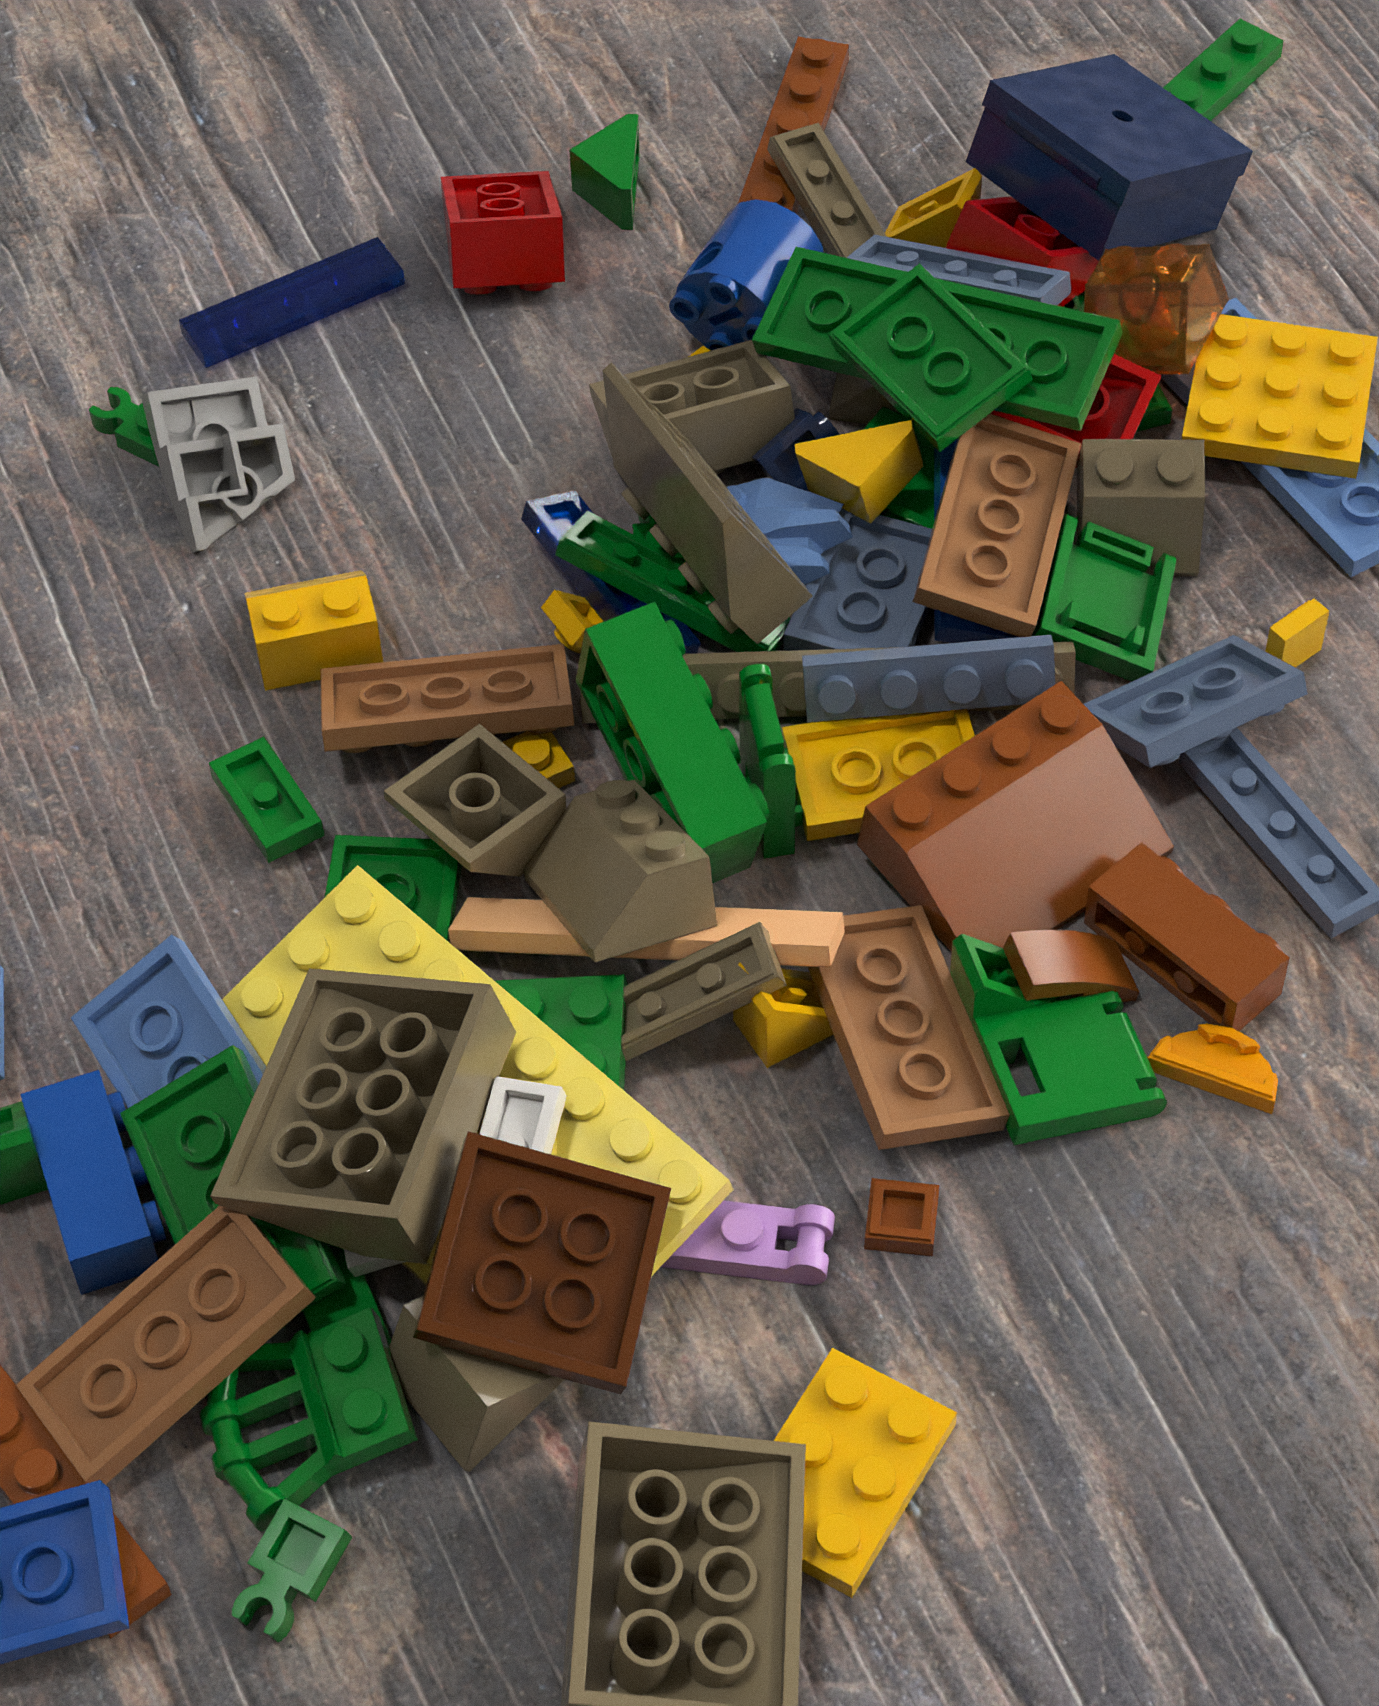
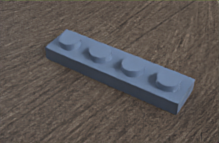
(970, 269)
(927, 678)
(1283, 832)

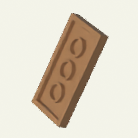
(998, 525)
(445, 698)
(906, 1033)
(164, 1343)

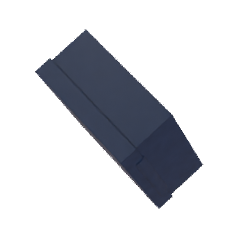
(1106, 155)

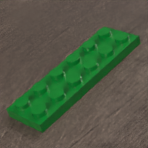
(1060, 345)

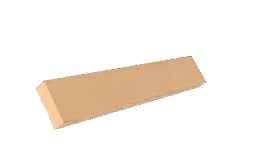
(532, 928)

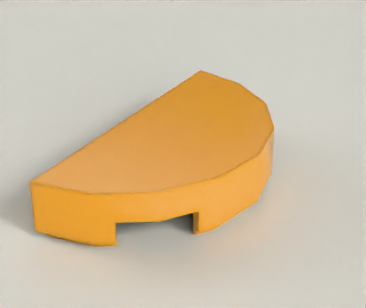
(1219, 1063)

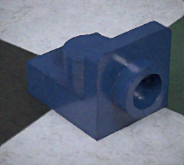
(779, 456)

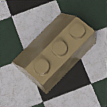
(718, 400)
(622, 873)

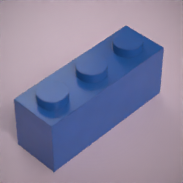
(93, 1181)

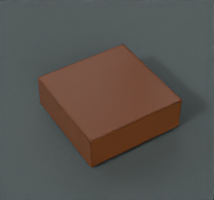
(901, 1217)

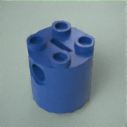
(739, 272)

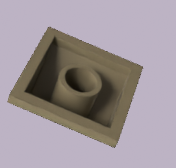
(461, 1395)

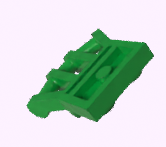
(350, 1406)

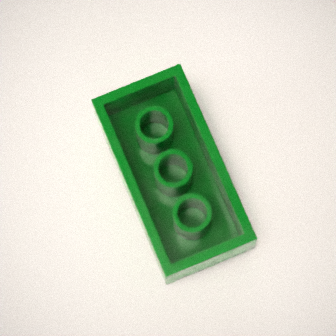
(666, 736)

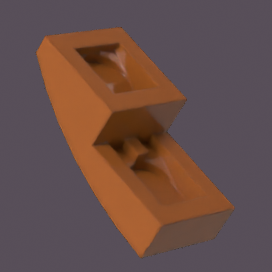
(1068, 964)

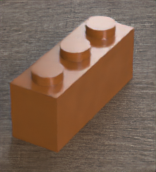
(1186, 939)

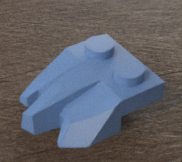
(795, 523)

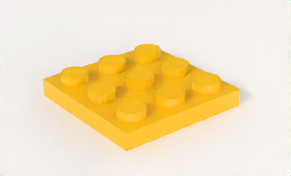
(1282, 395)

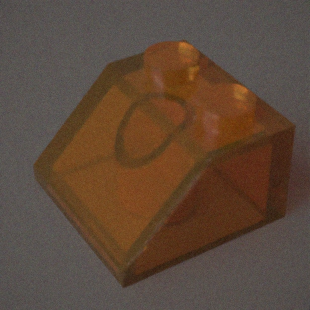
(1163, 300)

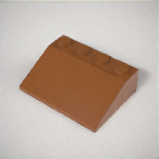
(1012, 823)

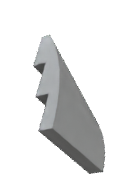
(216, 454)

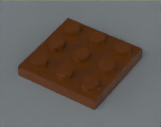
(543, 1263)

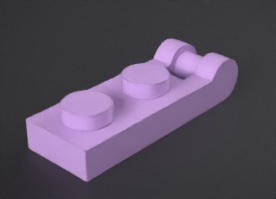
(744, 1238)

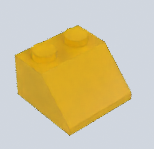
(313, 628)

